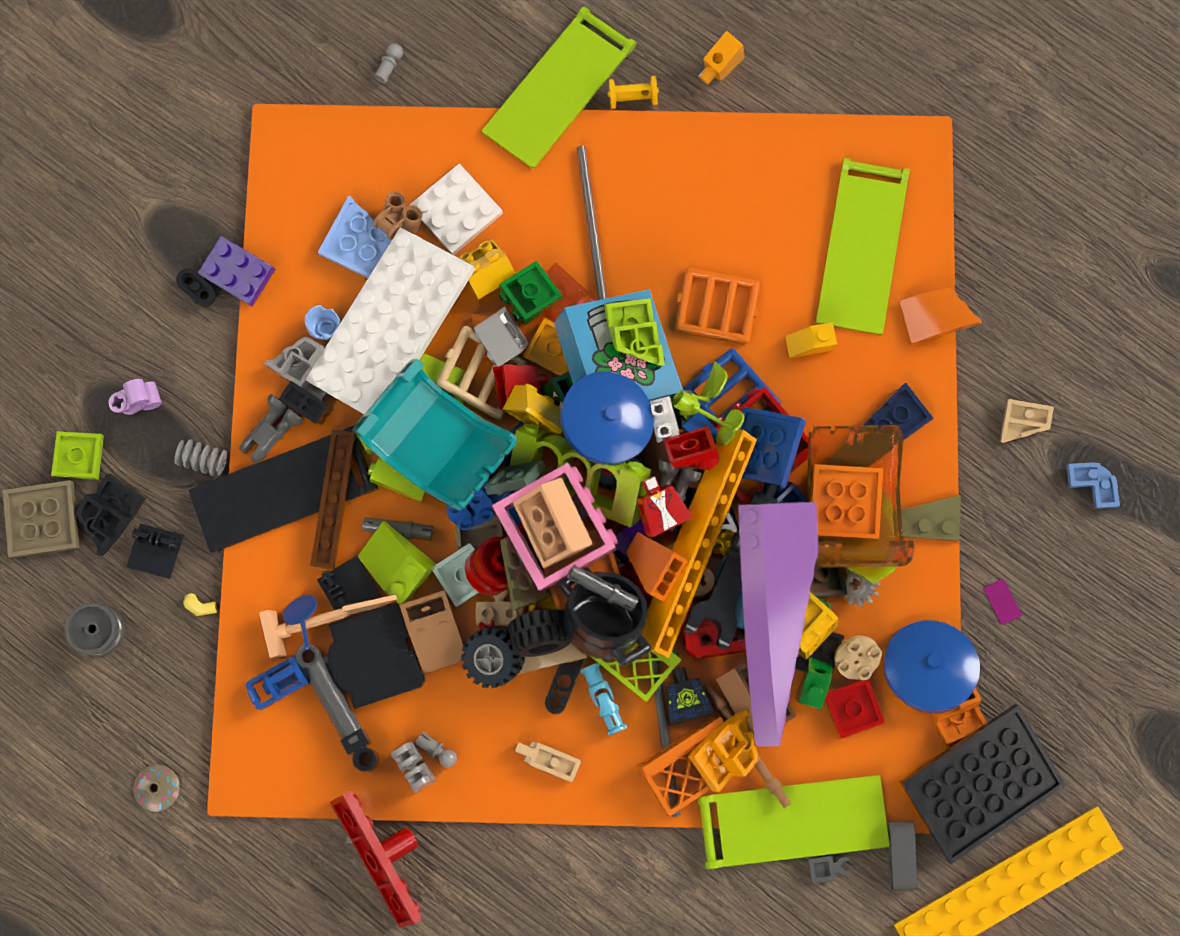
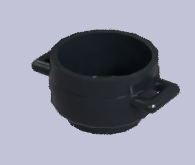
(603, 627)

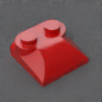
(692, 449)

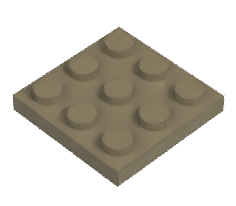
(40, 519)

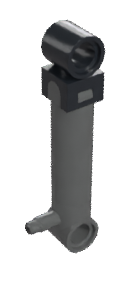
(337, 707)

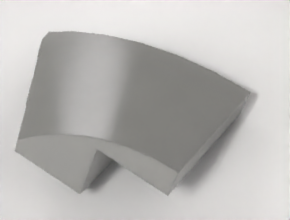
(297, 363)

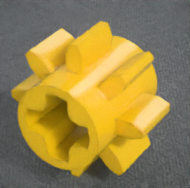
(723, 541)

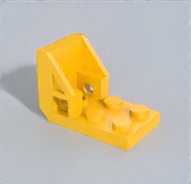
(817, 627)

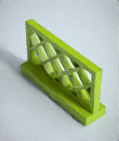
(672, 661)

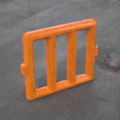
(723, 333)

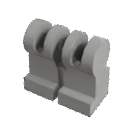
(407, 759)

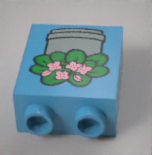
(590, 349)

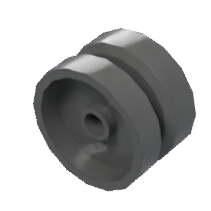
(91, 617)

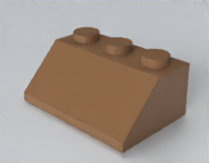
(737, 691)

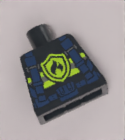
(686, 698)

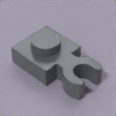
(824, 869)

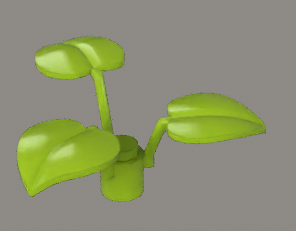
(689, 405)

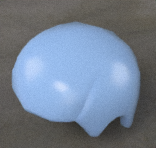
(321, 322)

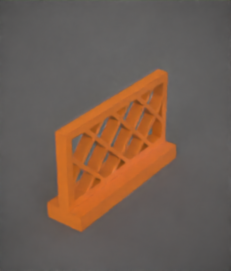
(668, 756)

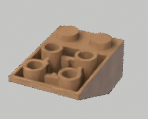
(433, 631)

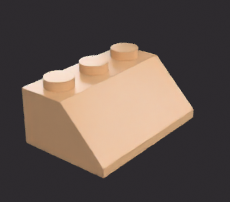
(552, 522)

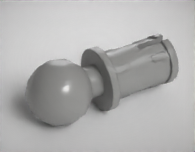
(394, 52)
(447, 757)

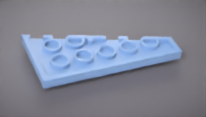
(354, 240)

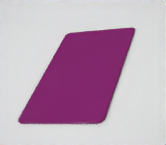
(1002, 601)

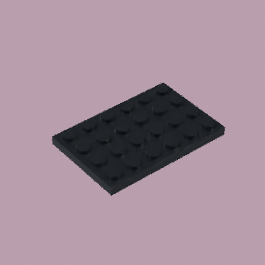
(982, 783)

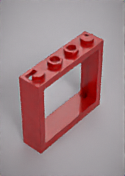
(774, 406)

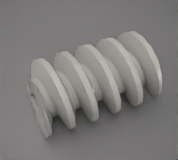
(200, 459)

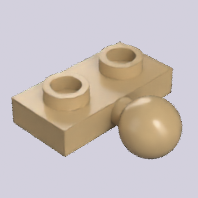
(498, 611)

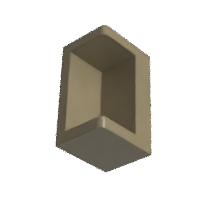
(478, 534)

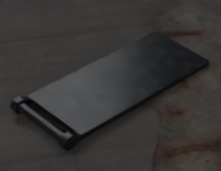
(270, 494)

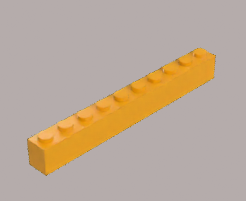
(697, 541)

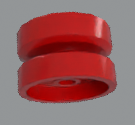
(486, 568)

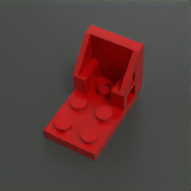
(698, 650)

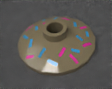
(167, 791)

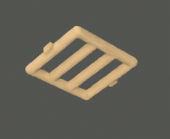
(452, 356)

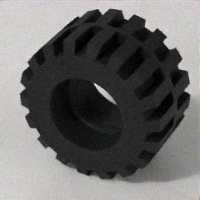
(538, 633)

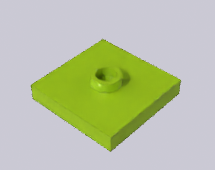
(77, 455)

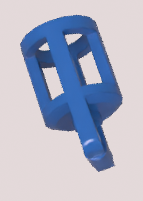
(271, 683)

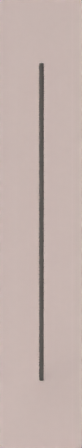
(601, 293)

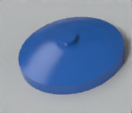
(606, 418)
(931, 666)

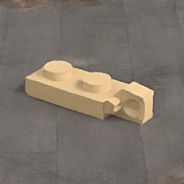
(550, 760)

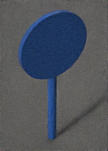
(298, 612)

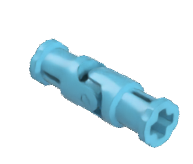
(604, 700)

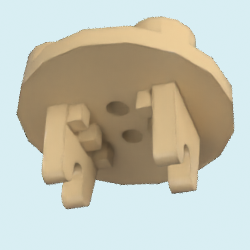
(866, 662)

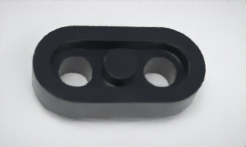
(197, 288)

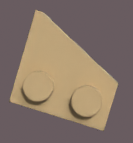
(1024, 419)

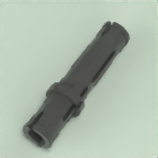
(405, 529)
(610, 592)

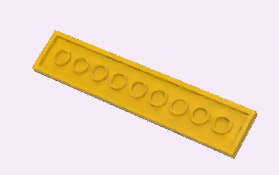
(1016, 880)

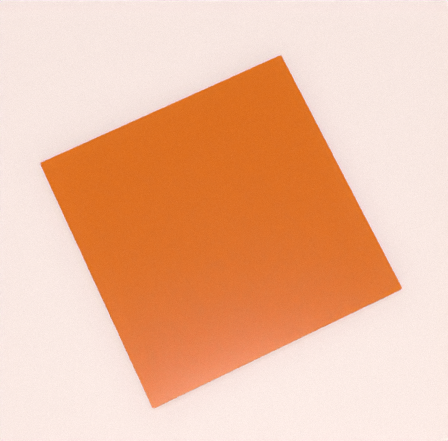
(667, 196)

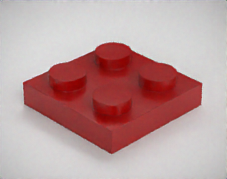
(854, 708)

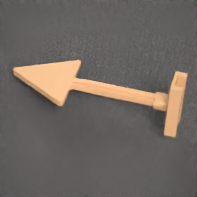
(275, 633)

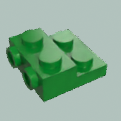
(529, 293)

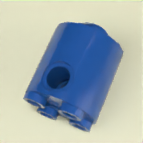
(475, 513)

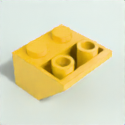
(490, 268)

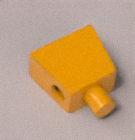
(727, 53)

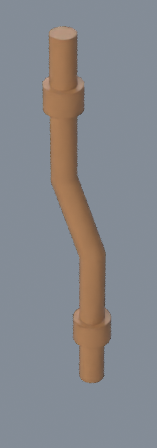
(773, 785)

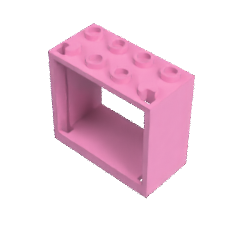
(501, 509)

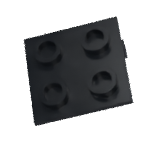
(154, 550)
(347, 584)

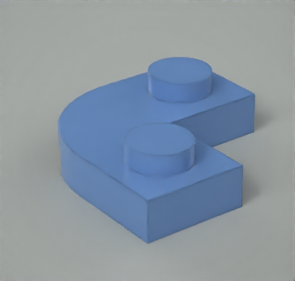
(1099, 478)

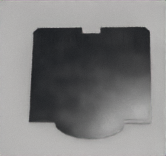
(373, 656)

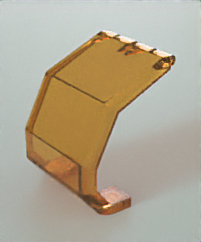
(868, 449)

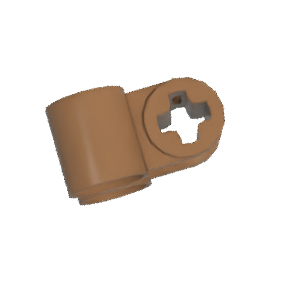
(397, 215)

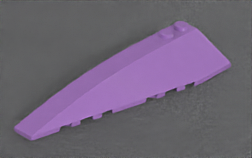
(777, 576)

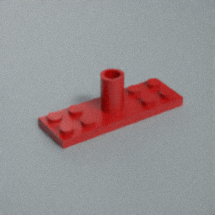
(379, 857)

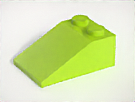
(396, 563)

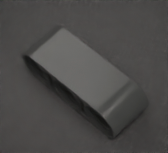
(902, 856)

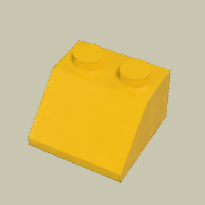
(531, 407)

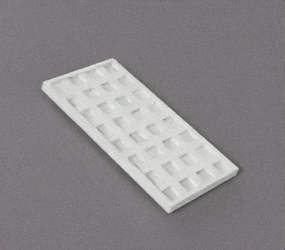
(390, 320)

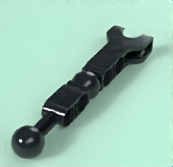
(727, 586)

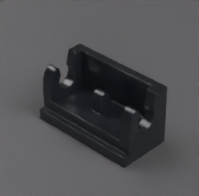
(305, 403)

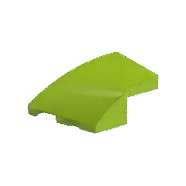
(635, 330)

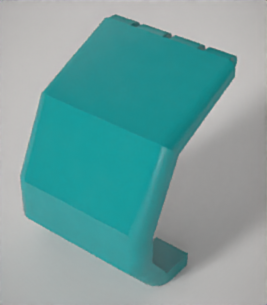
(433, 437)

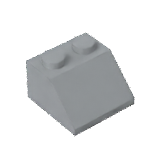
(500, 337)

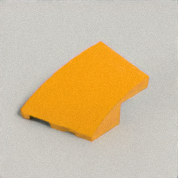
(726, 752)

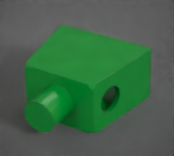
(815, 684)

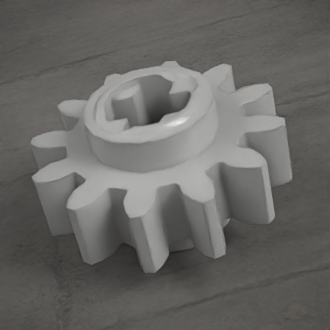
(858, 594)

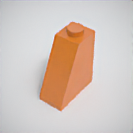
(655, 565)

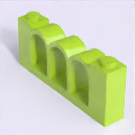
(383, 473)
(629, 476)

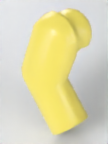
(197, 608)

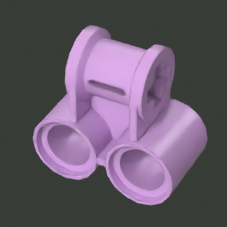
(135, 397)

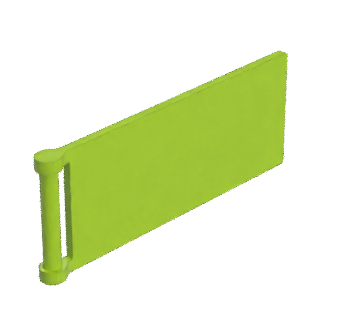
(557, 89)
(862, 248)
(819, 821)

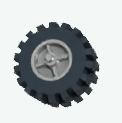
(491, 657)

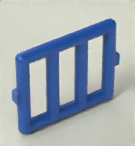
(745, 370)

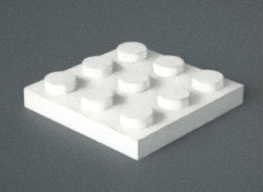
(457, 209)

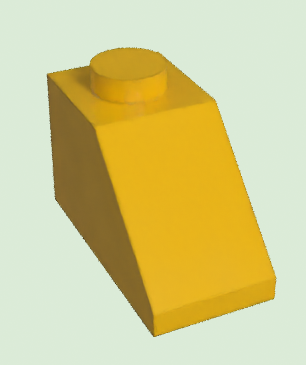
(811, 340)

